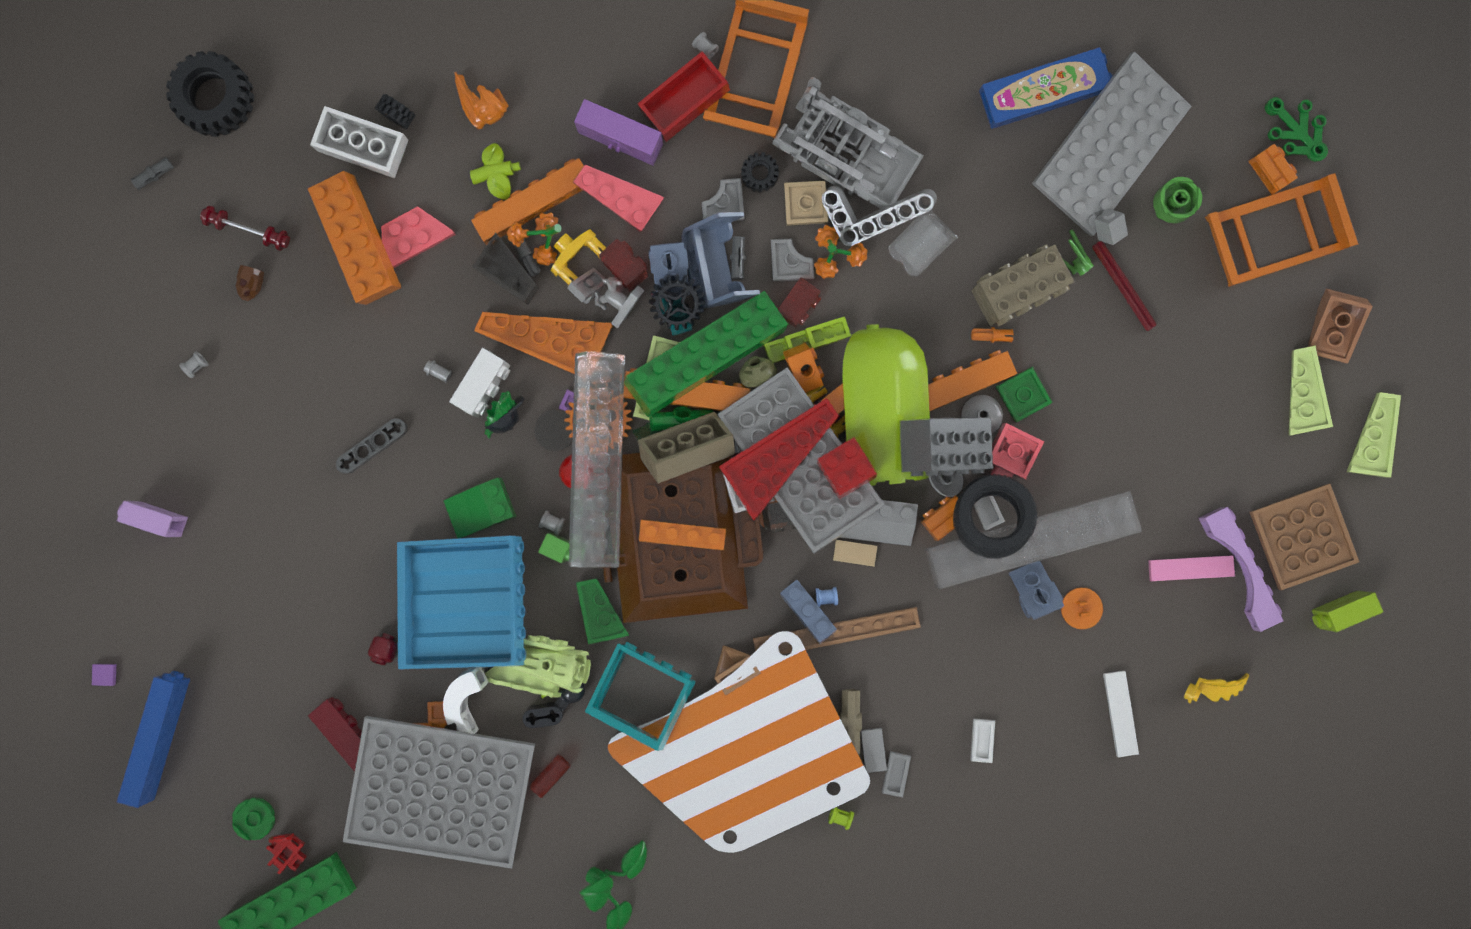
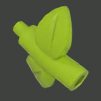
(495, 172)

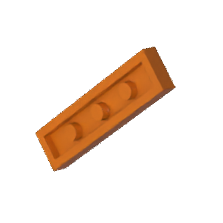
(682, 535)

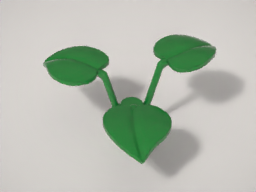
(600, 885)

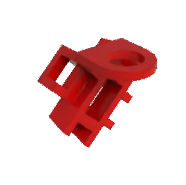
(288, 855)

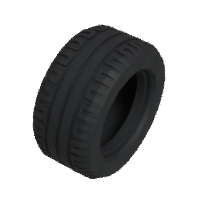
(1007, 489)

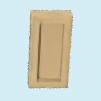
(855, 553)

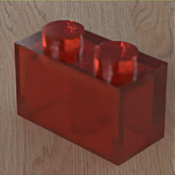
(799, 301)

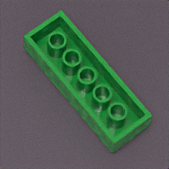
(294, 898)

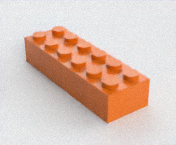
(354, 238)

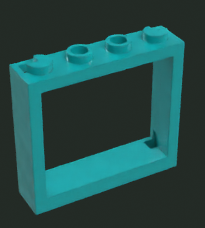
(620, 724)

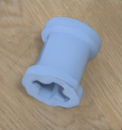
(826, 596)

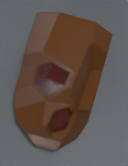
(249, 282)

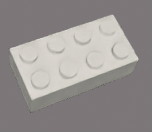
(359, 142)

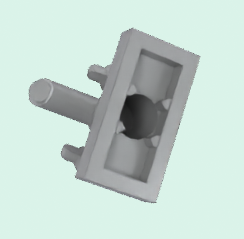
(617, 299)

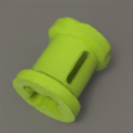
(841, 817)

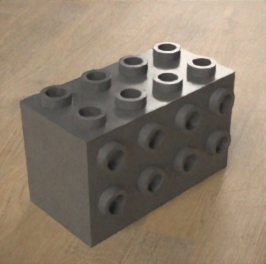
(946, 446)

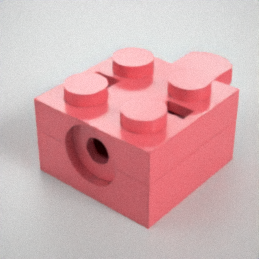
(1011, 451)

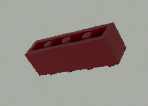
(338, 729)

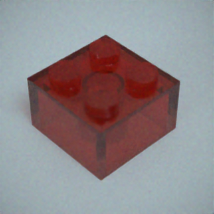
(623, 265)

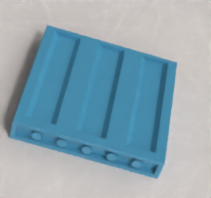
(460, 603)

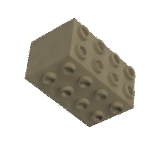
(1022, 285)

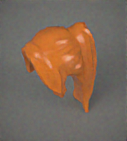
(480, 111)

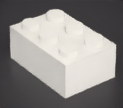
(480, 383)

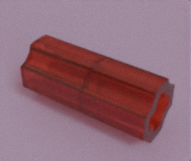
(550, 776)

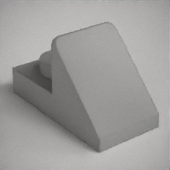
(586, 285)

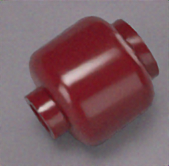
(383, 649)

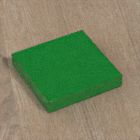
(1023, 394)

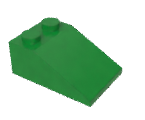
(479, 508)

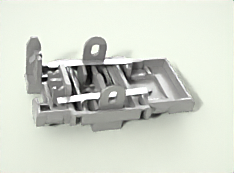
(884, 160)

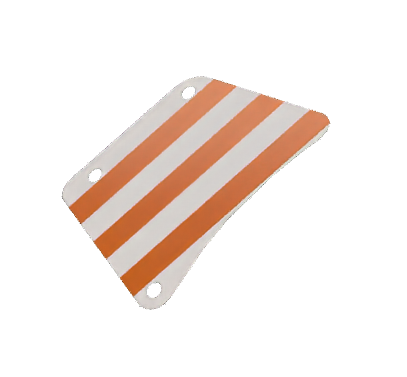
(751, 756)

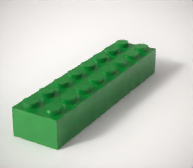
(705, 354)

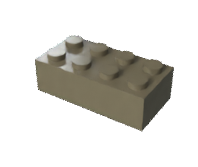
(686, 447)

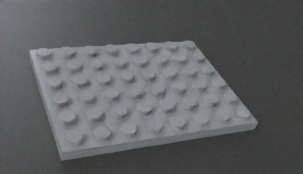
(438, 792)

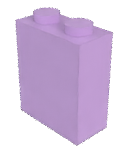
(151, 518)

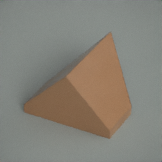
(728, 663)

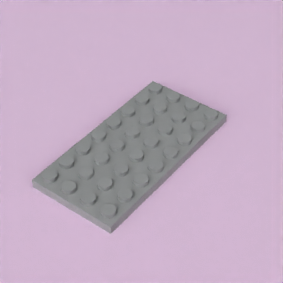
(1112, 143)
(807, 493)

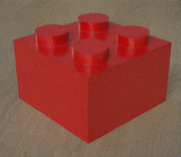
(846, 468)

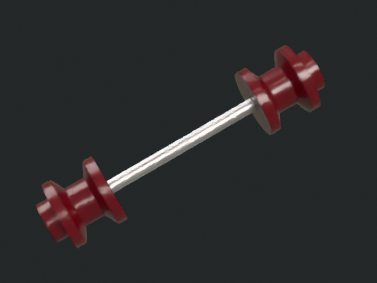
(280, 240)

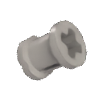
(703, 44)
(193, 364)
(552, 523)

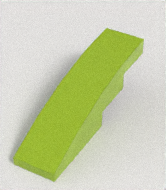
(814, 336)

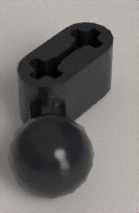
(543, 711)

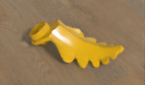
(1215, 689)

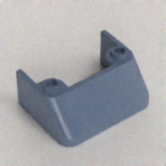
(709, 260)

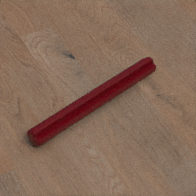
(1124, 285)

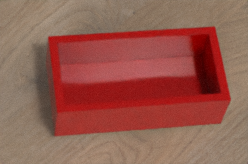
(684, 96)

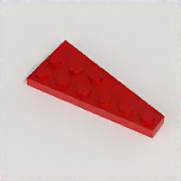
(769, 463)

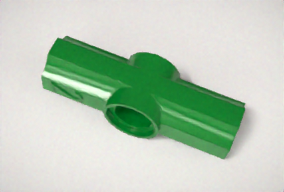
(680, 415)

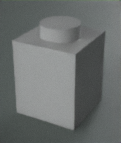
(1111, 226)

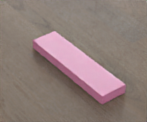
(1191, 568)

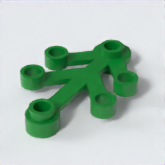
(1299, 131)

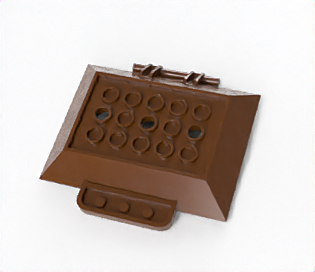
(647, 569)

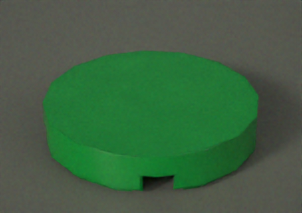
(253, 819)

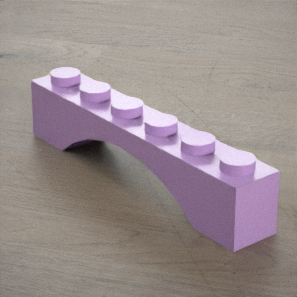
(1259, 606)

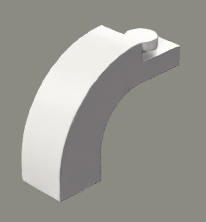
(456, 699)

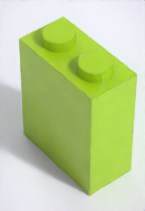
(1346, 611)

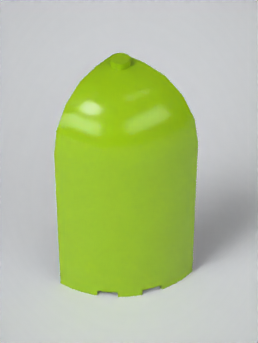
(882, 386)

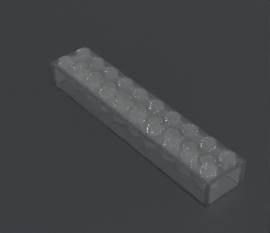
(596, 460)
(1053, 536)

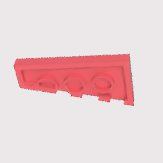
(621, 197)

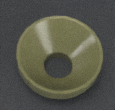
(757, 371)

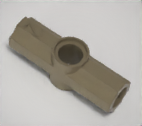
(851, 715)

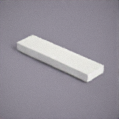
(1120, 713)

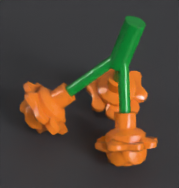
(547, 226)
(828, 238)

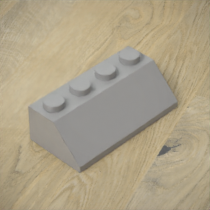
(889, 524)

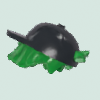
(503, 414)

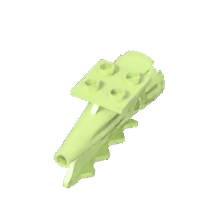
(545, 669)

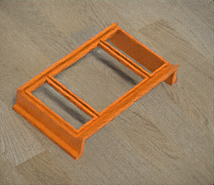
(773, 10)
(1336, 211)

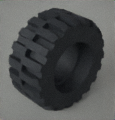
(192, 75)

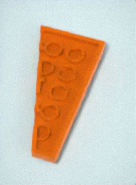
(545, 337)

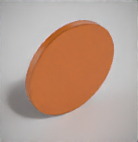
(1082, 608)

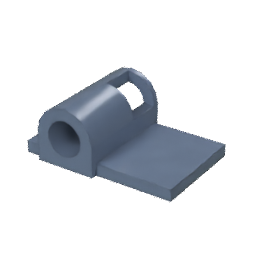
(667, 260)
(1033, 587)

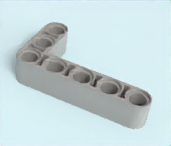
(876, 218)

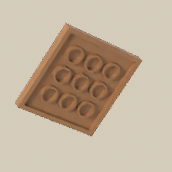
(1304, 537)

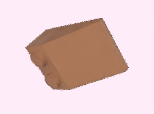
(1339, 325)

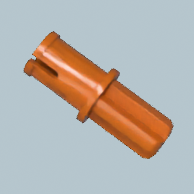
(992, 334)

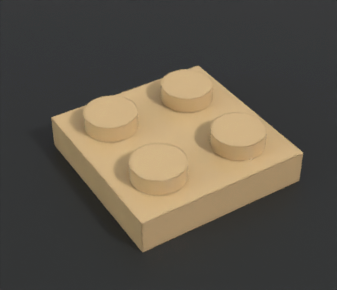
(805, 203)

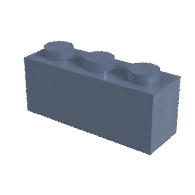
(808, 612)

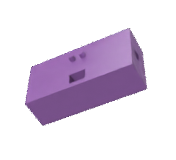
(618, 132)

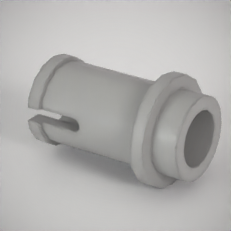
(437, 371)

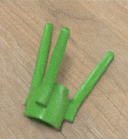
(1082, 262)

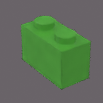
(555, 548)

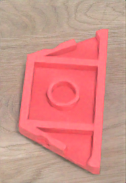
(412, 235)

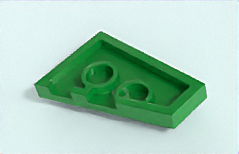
(598, 615)

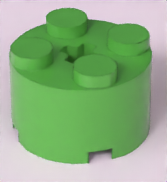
(1167, 206)

